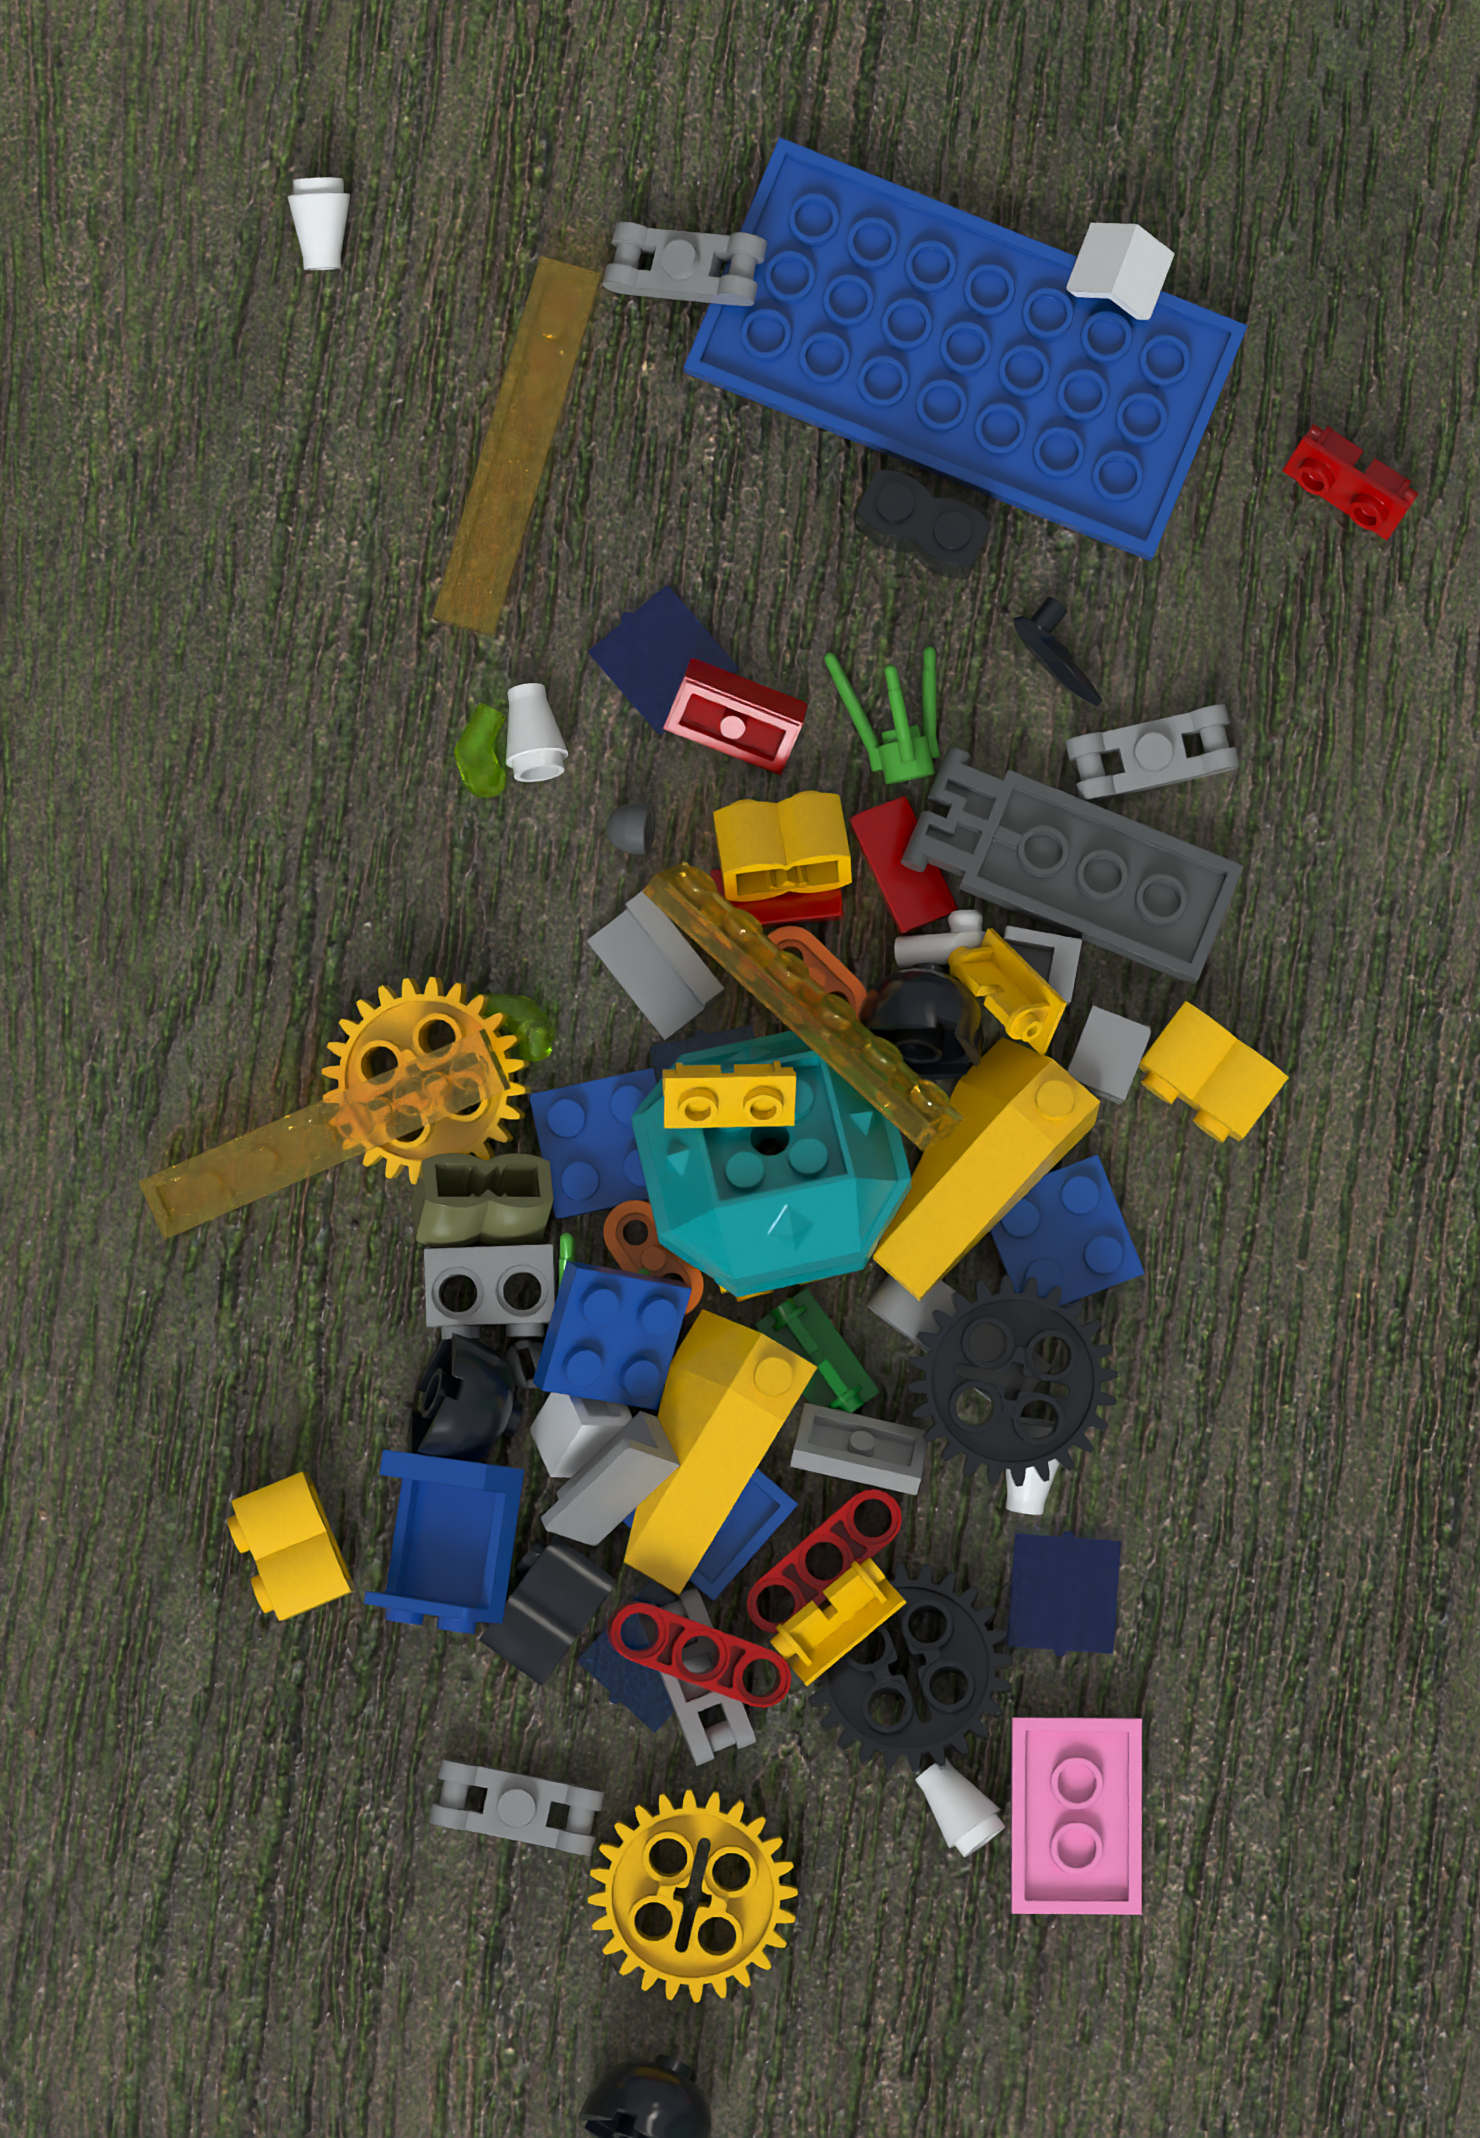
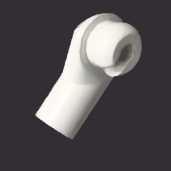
(936, 948)

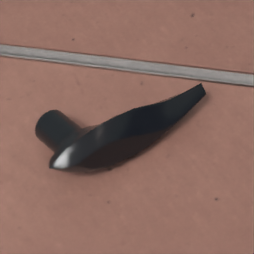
(1052, 654)

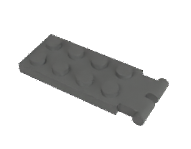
(1075, 866)

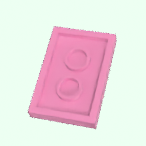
(1076, 1815)

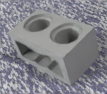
(491, 1271)

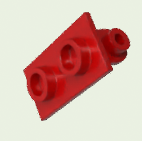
(1326, 469)

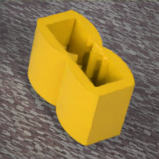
(782, 846)
(1210, 1073)
(291, 1547)

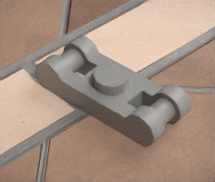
(685, 265)
(1152, 754)
(689, 1698)
(517, 1806)

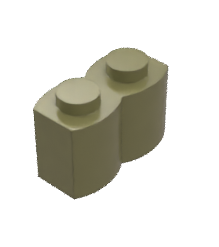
(482, 1200)

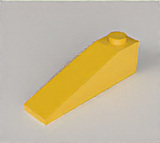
(1015, 1128)
(720, 1414)

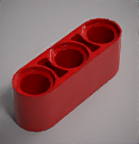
(841, 1532)
(730, 1658)

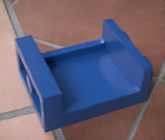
(450, 1541)

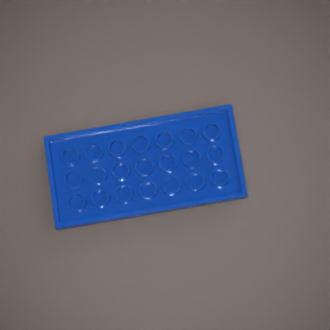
(966, 352)

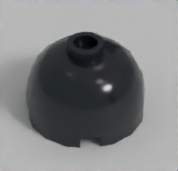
(927, 1019)
(465, 1402)
(647, 2102)

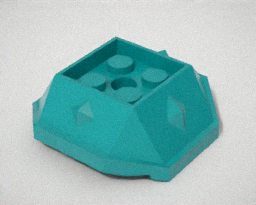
(780, 1216)

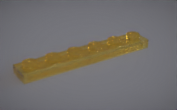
(517, 447)
(814, 1015)
(325, 1134)

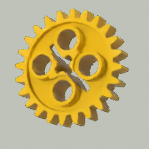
(403, 1028)
(749, 1907)

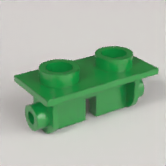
(808, 1332)

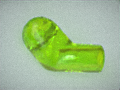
(475, 755)
(524, 1020)

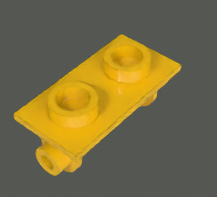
(1010, 989)
(746, 1098)
(826, 1632)

